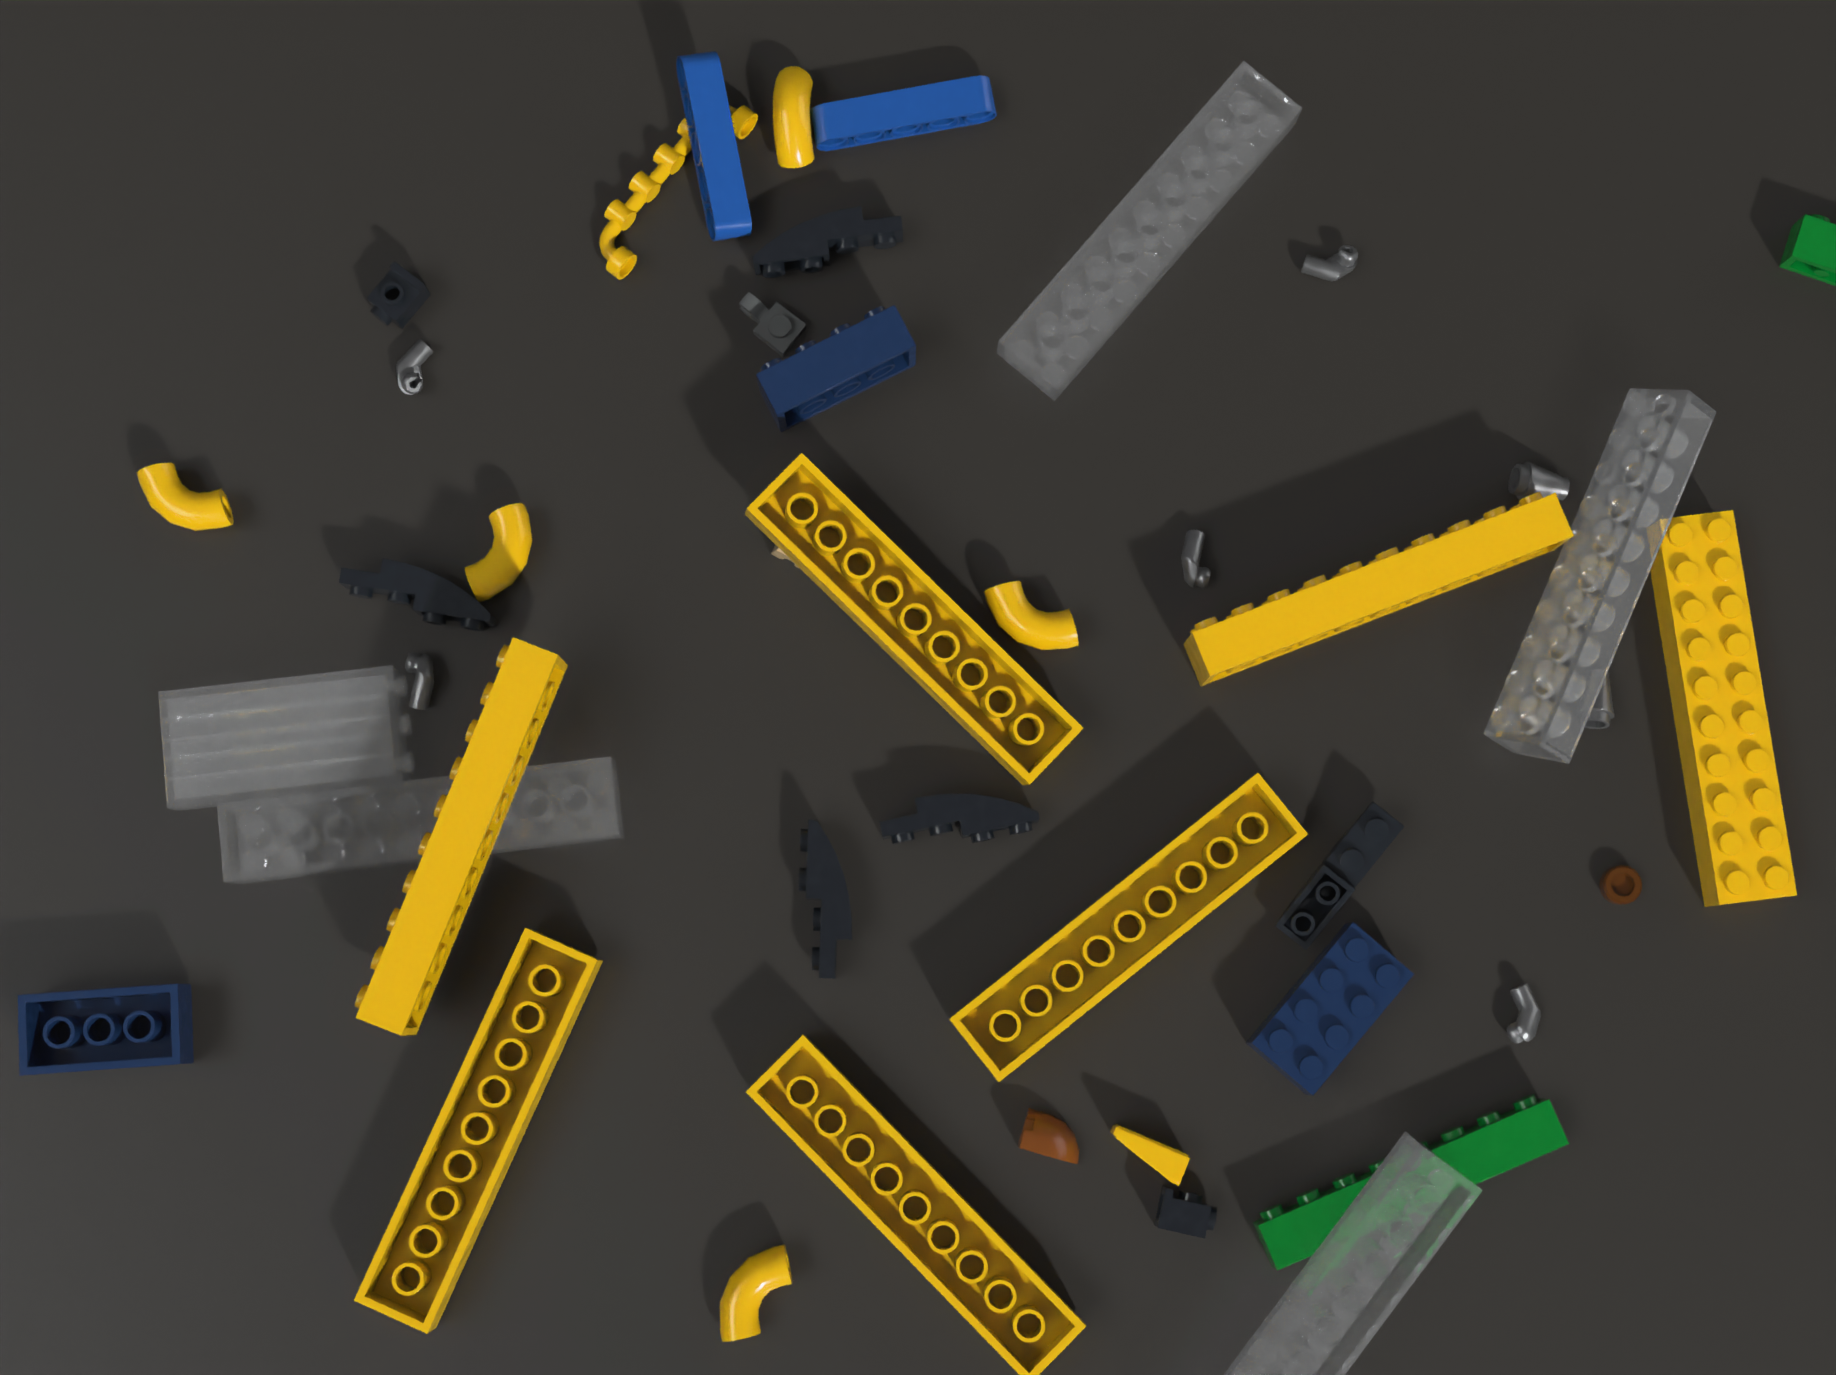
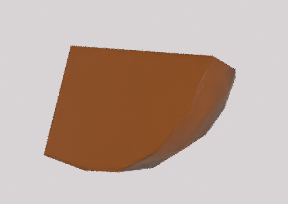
(1049, 1137)

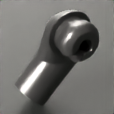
(1333, 267)
(409, 368)
(1191, 558)
(424, 679)
(1528, 1016)

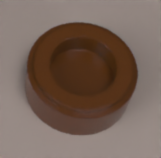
(1620, 885)

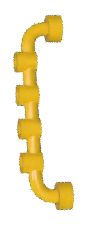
(646, 188)

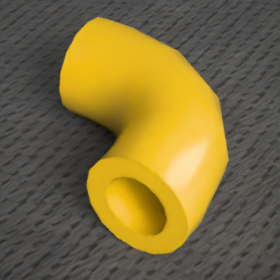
(792, 118)
(180, 504)
(507, 555)
(1027, 623)
(747, 1289)

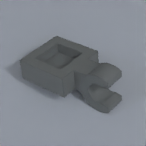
(775, 326)

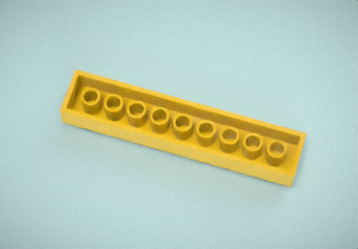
(1377, 589)
(913, 620)
(1720, 712)
(461, 838)
(1127, 927)
(478, 1131)
(916, 1208)

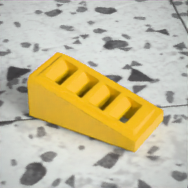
(1163, 1158)

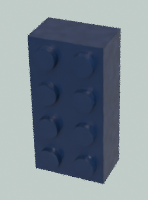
(836, 367)
(1329, 1008)
(105, 1029)

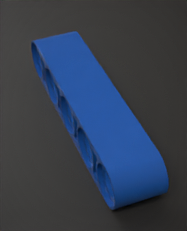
(903, 113)
(714, 145)

